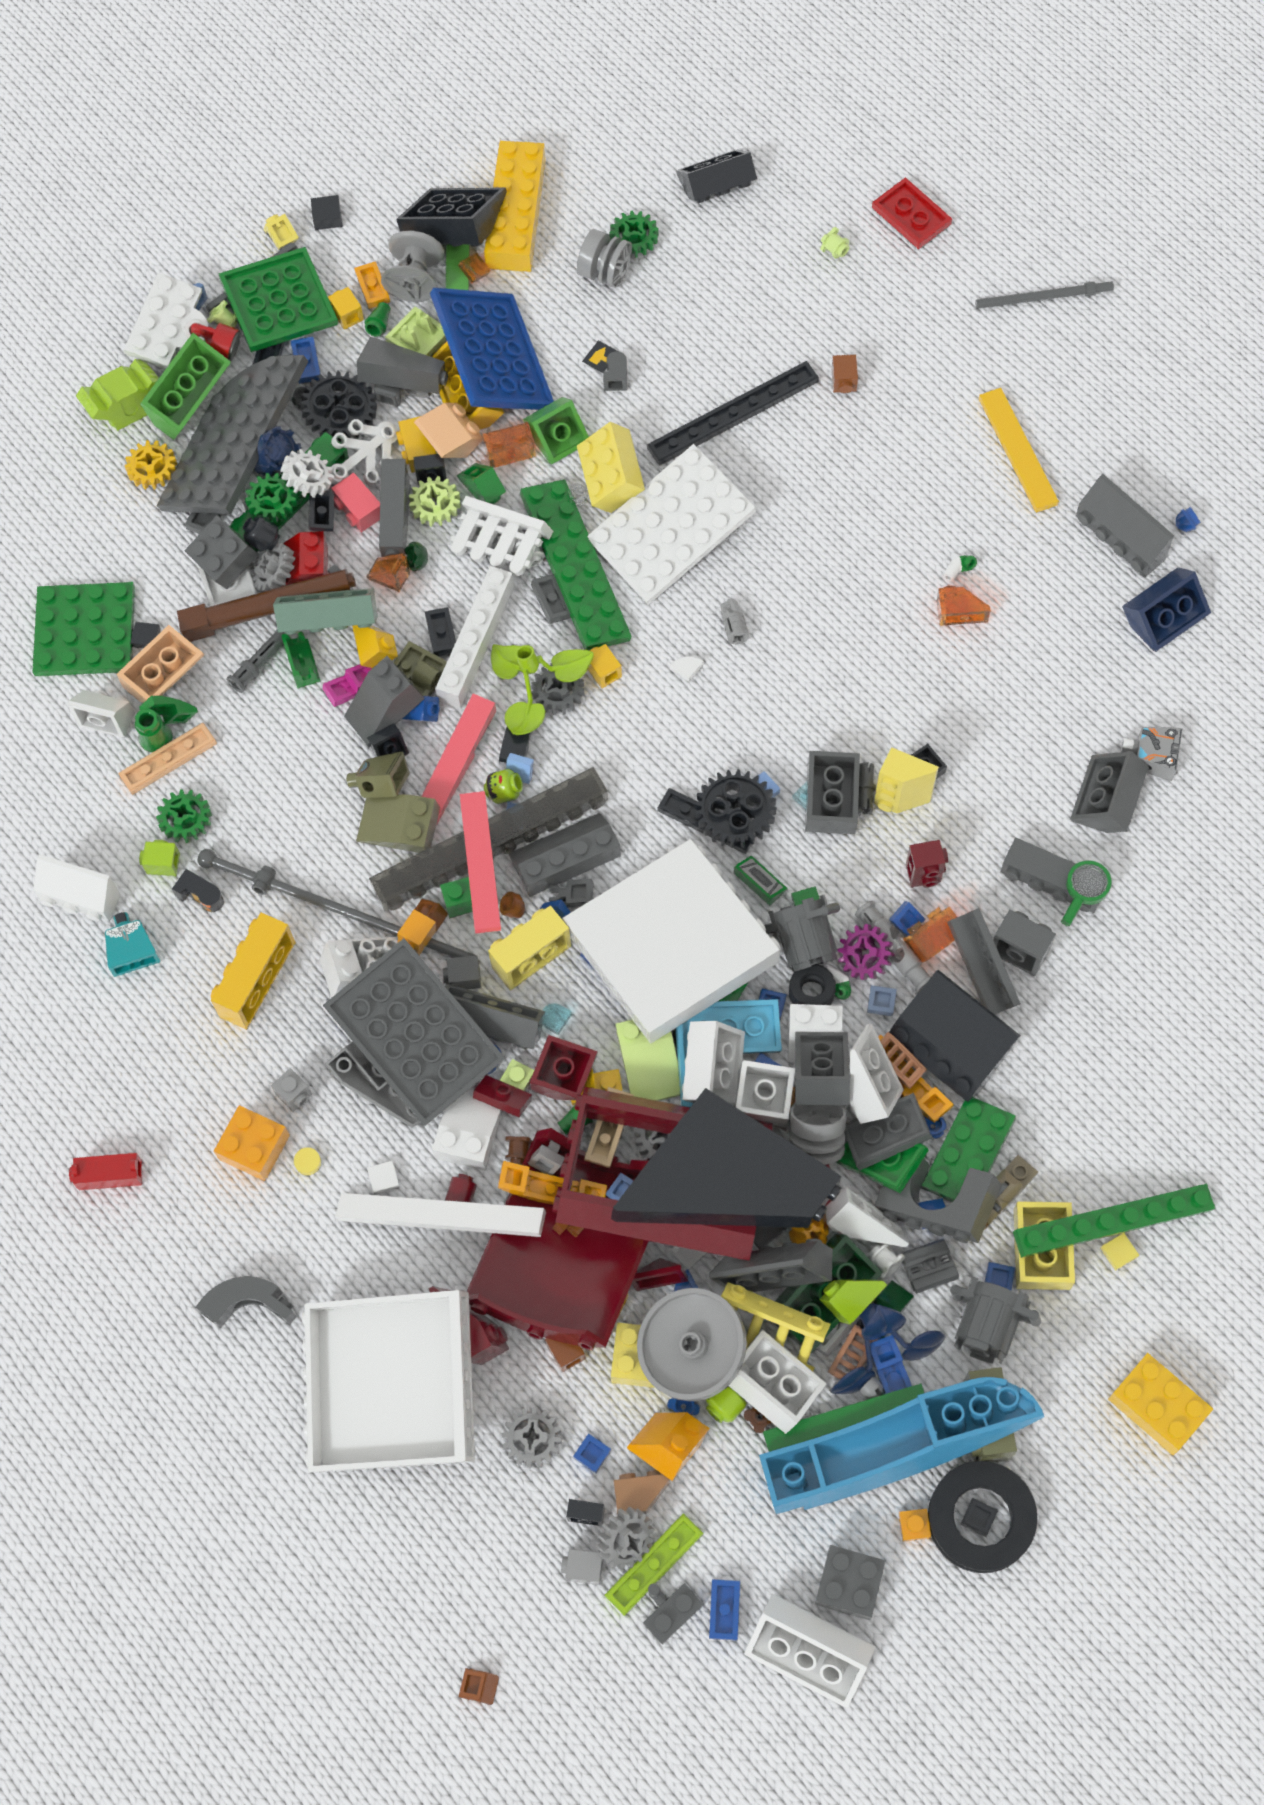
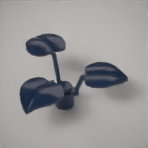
(877, 1323)

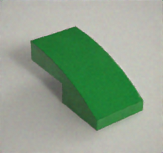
(171, 709)

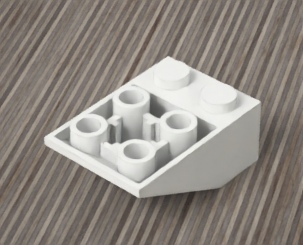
(349, 958)

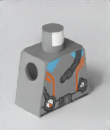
(1157, 749)

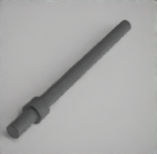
(1088, 289)

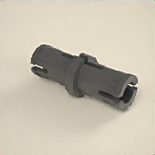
(866, 788)

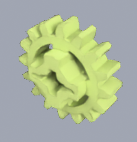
(424, 507)

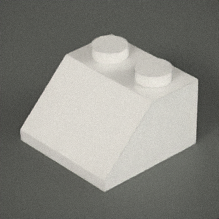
(102, 712)
(812, 1019)

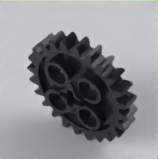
(337, 404)
(748, 792)

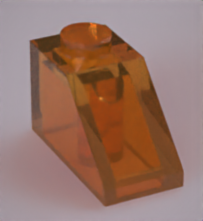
(960, 606)

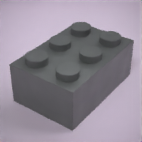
(832, 792)

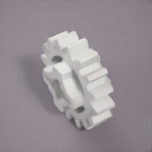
(307, 473)

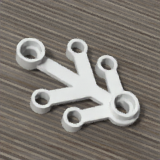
(365, 449)

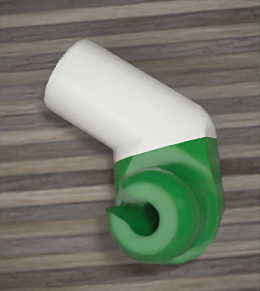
(958, 565)
(843, 986)

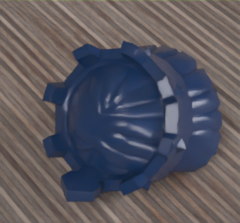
(272, 450)

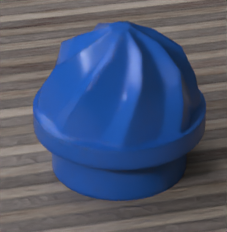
(1187, 520)

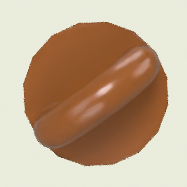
(512, 905)

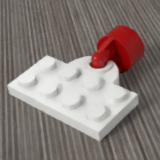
(169, 321)

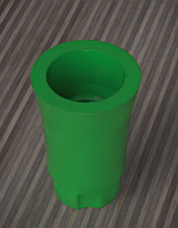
(152, 730)

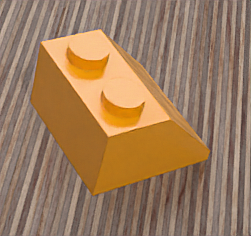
(669, 1441)

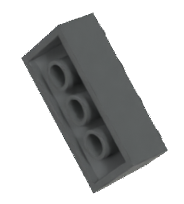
(1124, 526)
(565, 854)
(777, 1267)

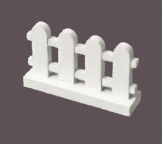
(495, 517)

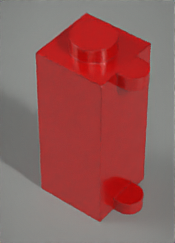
(106, 1171)

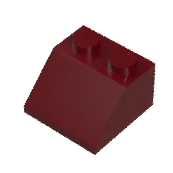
(562, 1069)

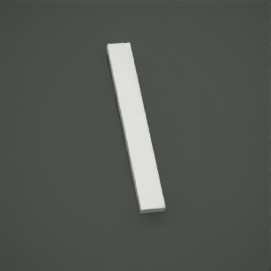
(441, 1214)

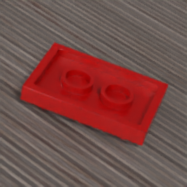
(912, 213)

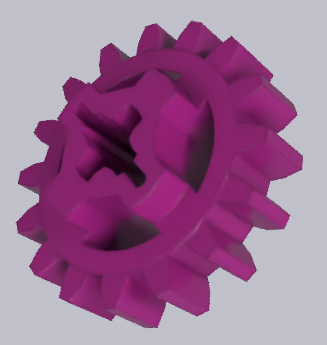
(866, 961)

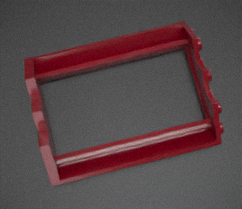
(596, 1211)

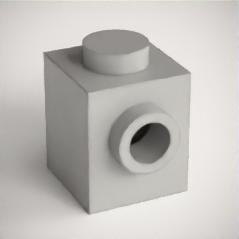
(291, 1090)

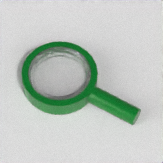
(1087, 884)

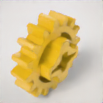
(150, 464)

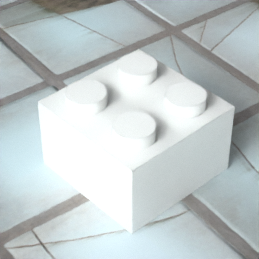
(765, 1092)

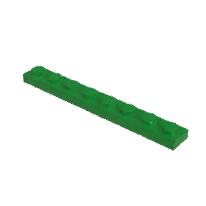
(1113, 1220)

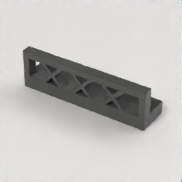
(983, 962)

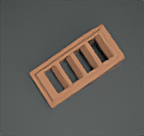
(897, 1047)
(844, 1350)

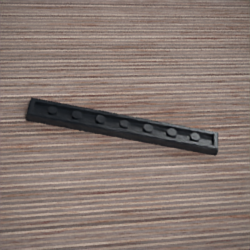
(733, 413)

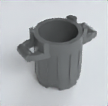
(805, 932)
(990, 1319)

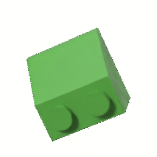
(557, 429)

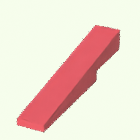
(459, 751)
(480, 862)

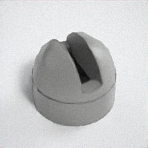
(872, 1388)

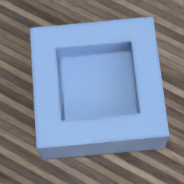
(521, 765)

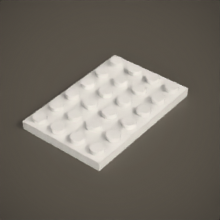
(671, 524)

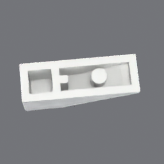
(863, 1221)

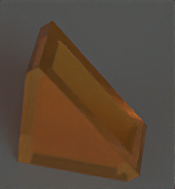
(390, 571)

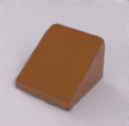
(433, 911)
(479, 1686)

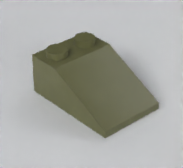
(399, 822)

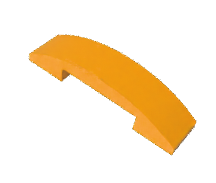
(931, 1100)
(539, 1186)

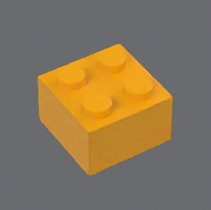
(251, 1143)

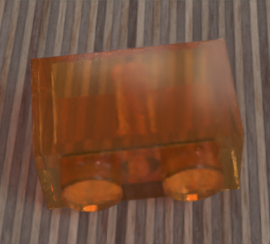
(509, 445)
(931, 936)

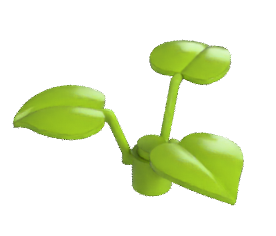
(509, 660)

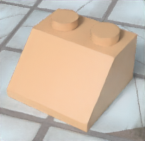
(450, 430)

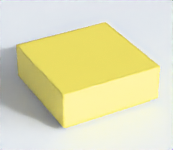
(1119, 1251)

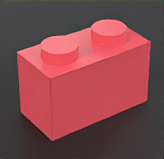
(356, 502)

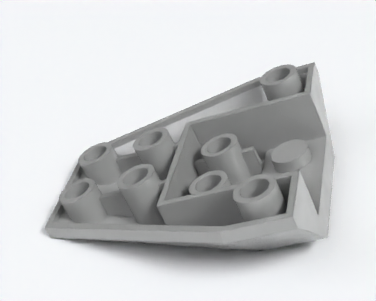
(361, 1077)

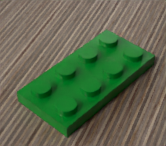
(970, 1143)

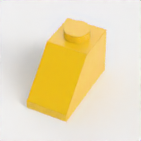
(374, 645)

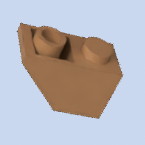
(639, 1491)

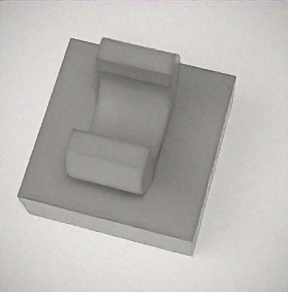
(547, 1158)

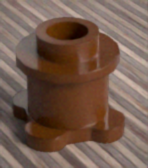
(517, 1149)

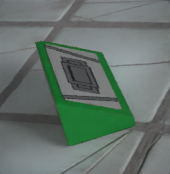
(759, 880)

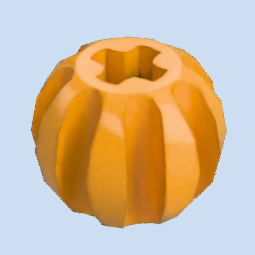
(817, 1230)

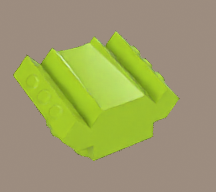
(119, 394)

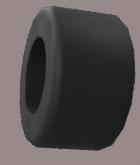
(812, 974)

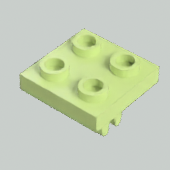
(418, 333)

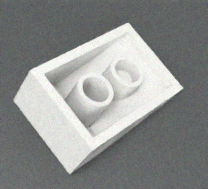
(872, 1079)
(467, 1132)

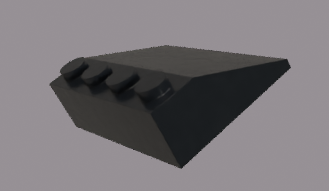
(455, 214)
(954, 1036)

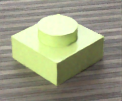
(517, 1075)

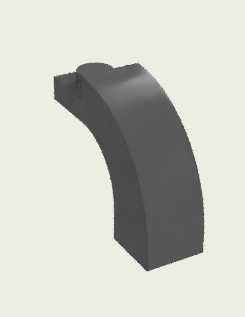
(243, 1291)

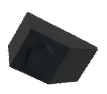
(321, 512)

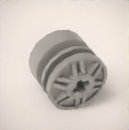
(604, 258)
(819, 1131)

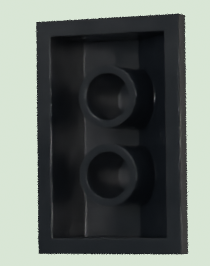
(717, 175)

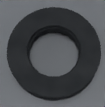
(1016, 1496)

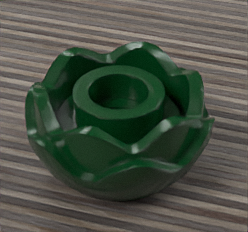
(416, 556)

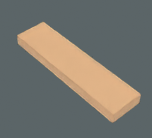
(167, 758)

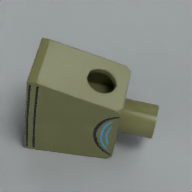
(380, 776)

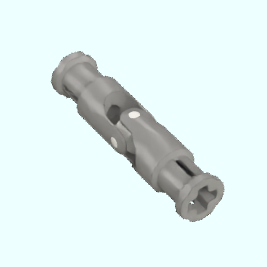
(910, 964)

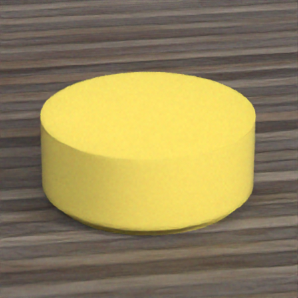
(307, 1161)

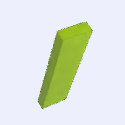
(654, 1565)

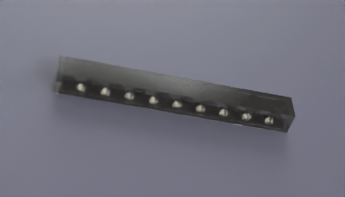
(507, 830)

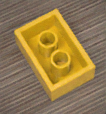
(1160, 1404)

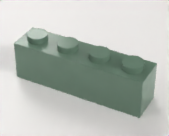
(325, 610)

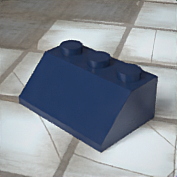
(1167, 608)

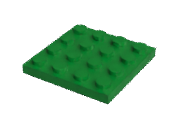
(278, 299)
(83, 628)

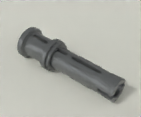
(250, 668)

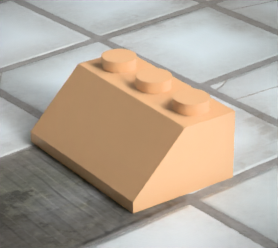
(159, 665)

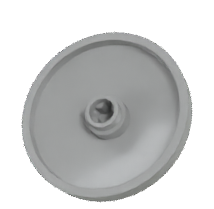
(691, 1344)

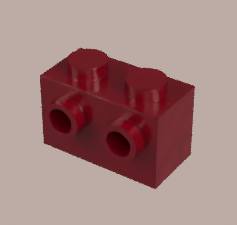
(926, 863)

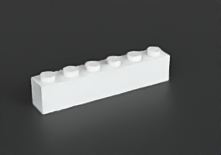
(475, 637)

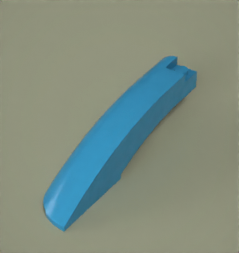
(897, 1443)

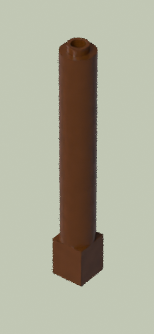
(202, 621)

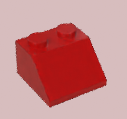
(310, 556)

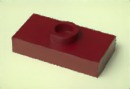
(502, 1096)

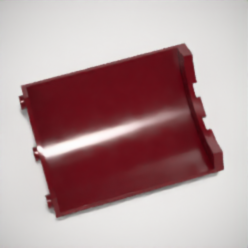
(558, 1282)

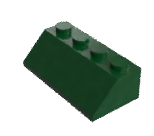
(847, 1264)

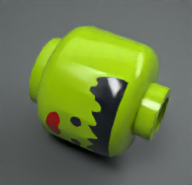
(503, 786)

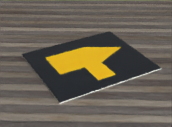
(597, 356)

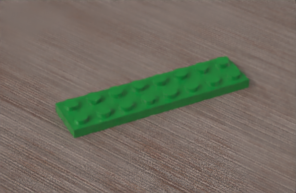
(576, 566)

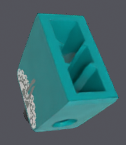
(128, 946)

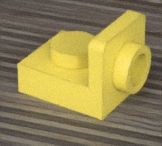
(280, 230)

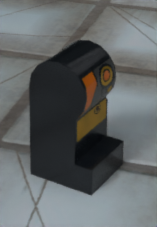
(198, 889)

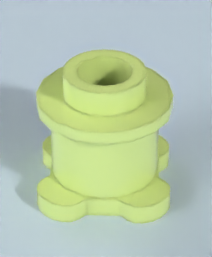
(835, 243)
(222, 315)

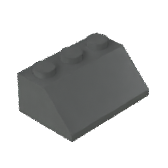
(1110, 792)

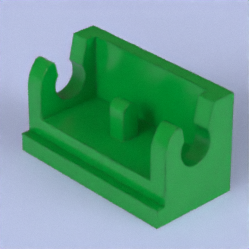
(301, 660)

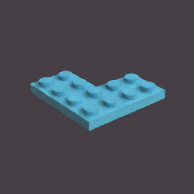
(755, 1017)

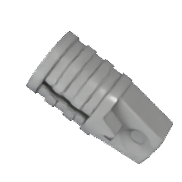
(734, 622)

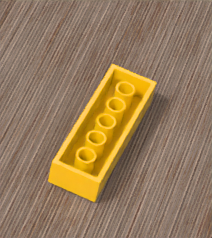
(513, 237)

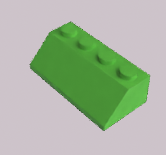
(184, 385)

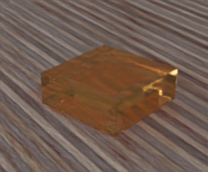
(474, 267)

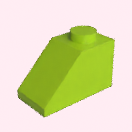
(850, 1297)

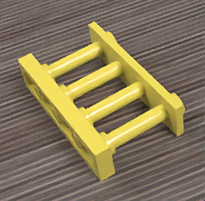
(784, 1316)

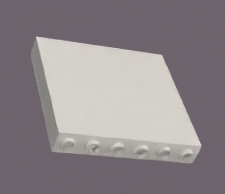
(672, 940)
(388, 1382)

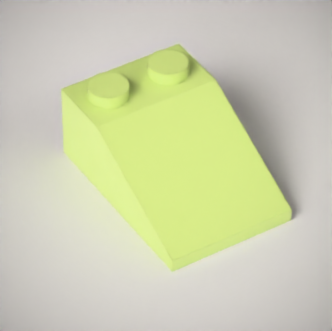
(648, 1067)

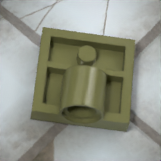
(421, 667)

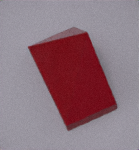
(659, 1274)

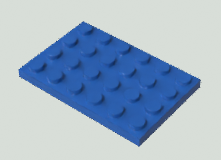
(491, 349)

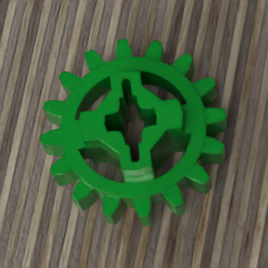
(634, 230)
(269, 498)
(189, 824)

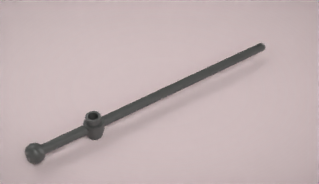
(265, 880)

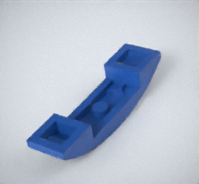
(889, 1365)

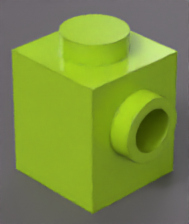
(160, 858)

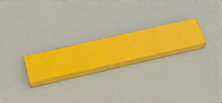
(1018, 450)

